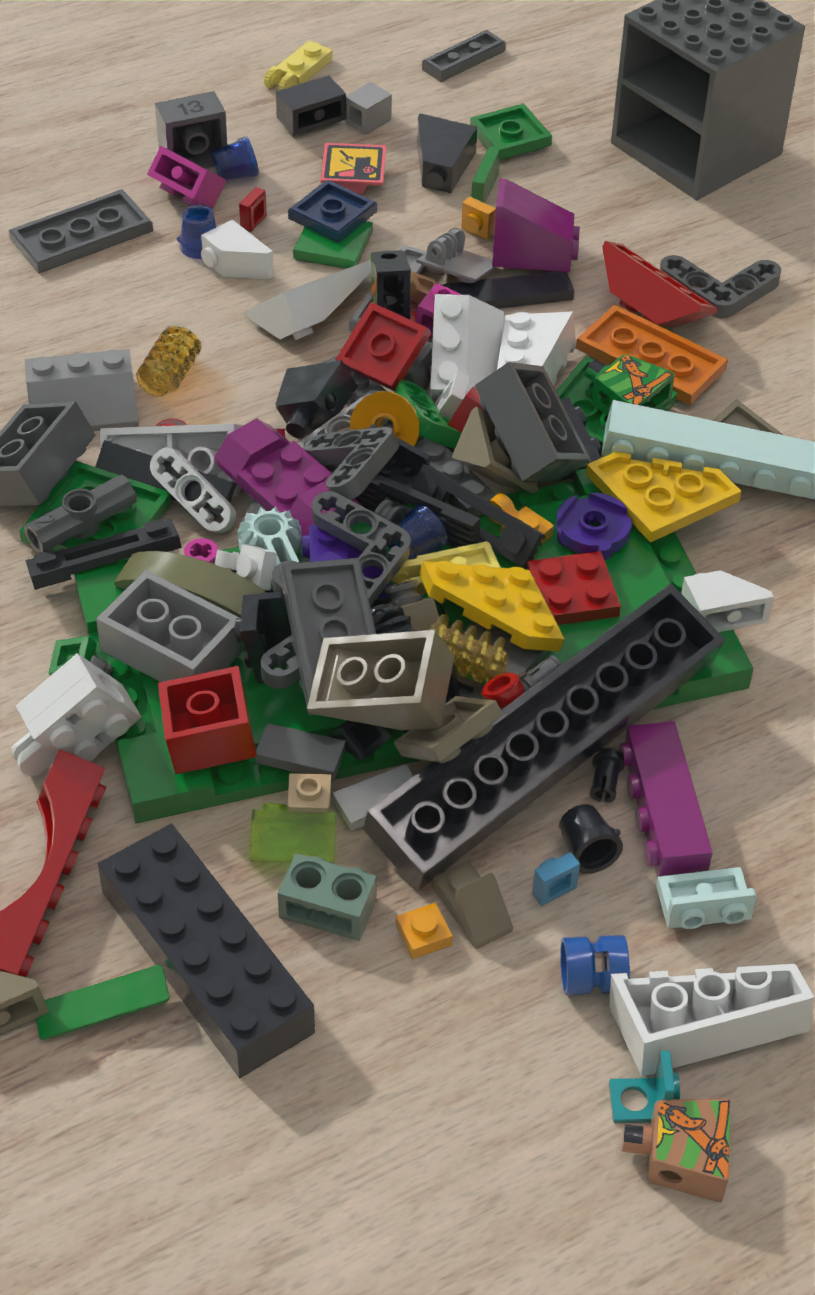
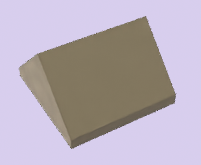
(483, 453)

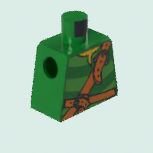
(629, 382)

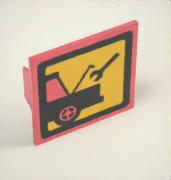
(354, 165)

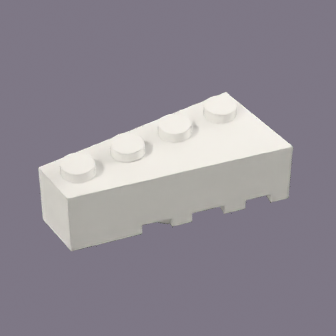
(538, 340)

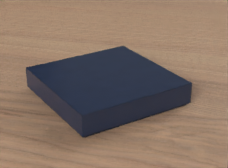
(332, 211)

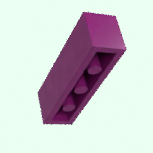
(665, 800)

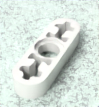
(168, 481)

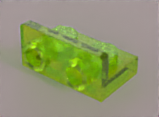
(281, 834)

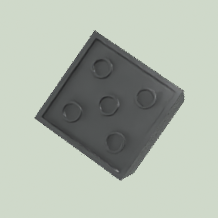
(705, 89)

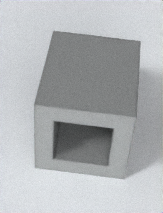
(368, 108)

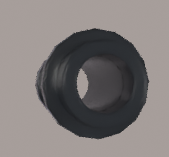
(607, 768)

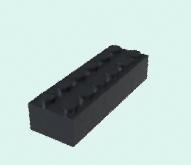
(207, 950)

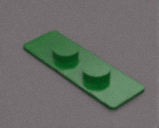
(103, 1002)

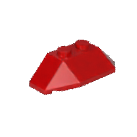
(650, 290)

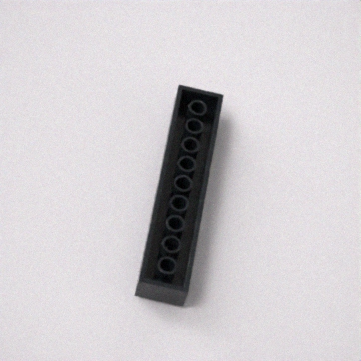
(543, 737)

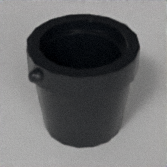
(590, 838)

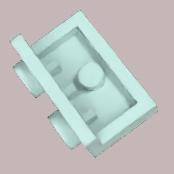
(705, 898)

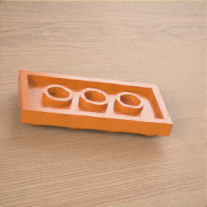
(626, 333)

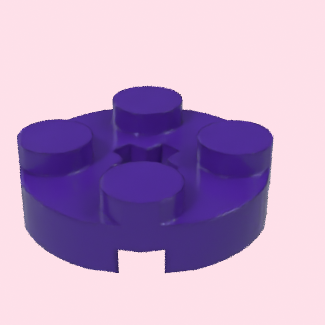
(582, 538)

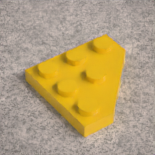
(662, 493)
(497, 598)

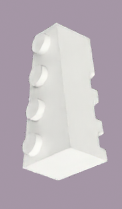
(708, 1012)

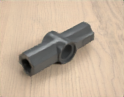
(80, 514)

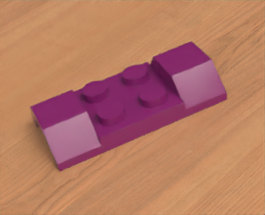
(274, 470)

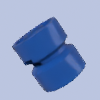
(578, 963)

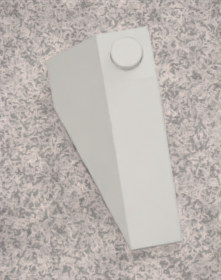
(307, 305)
(194, 442)

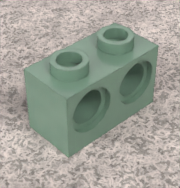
(325, 903)

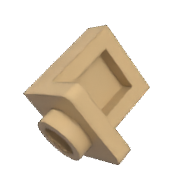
(309, 793)

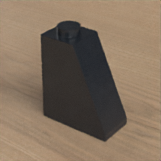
(444, 151)

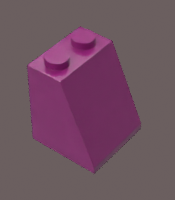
(532, 231)

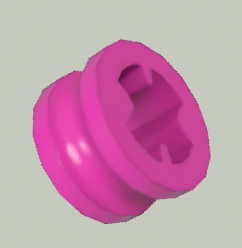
(202, 549)

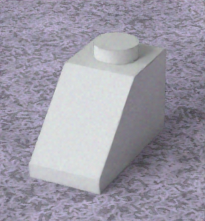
(236, 253)
(728, 600)

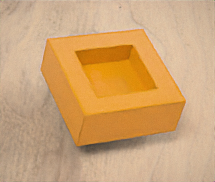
(478, 218)
(424, 930)

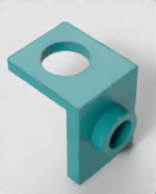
(662, 1087)

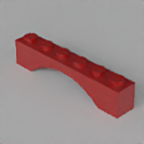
(63, 804)

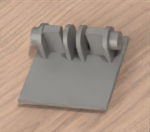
(449, 256)

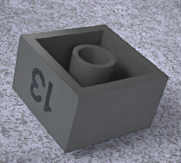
(192, 127)

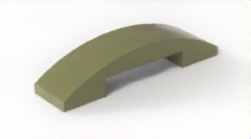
(194, 575)

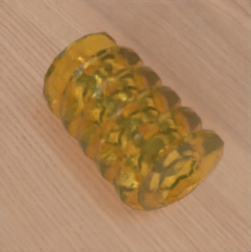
(168, 361)
(473, 655)

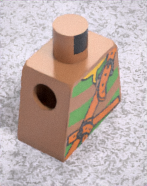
(685, 1145)

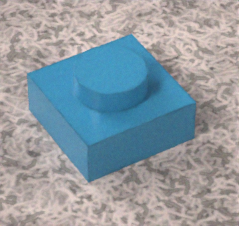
(555, 878)

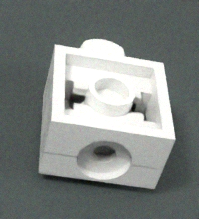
(73, 712)

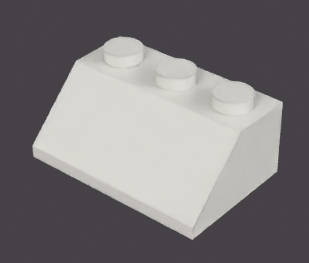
(464, 340)

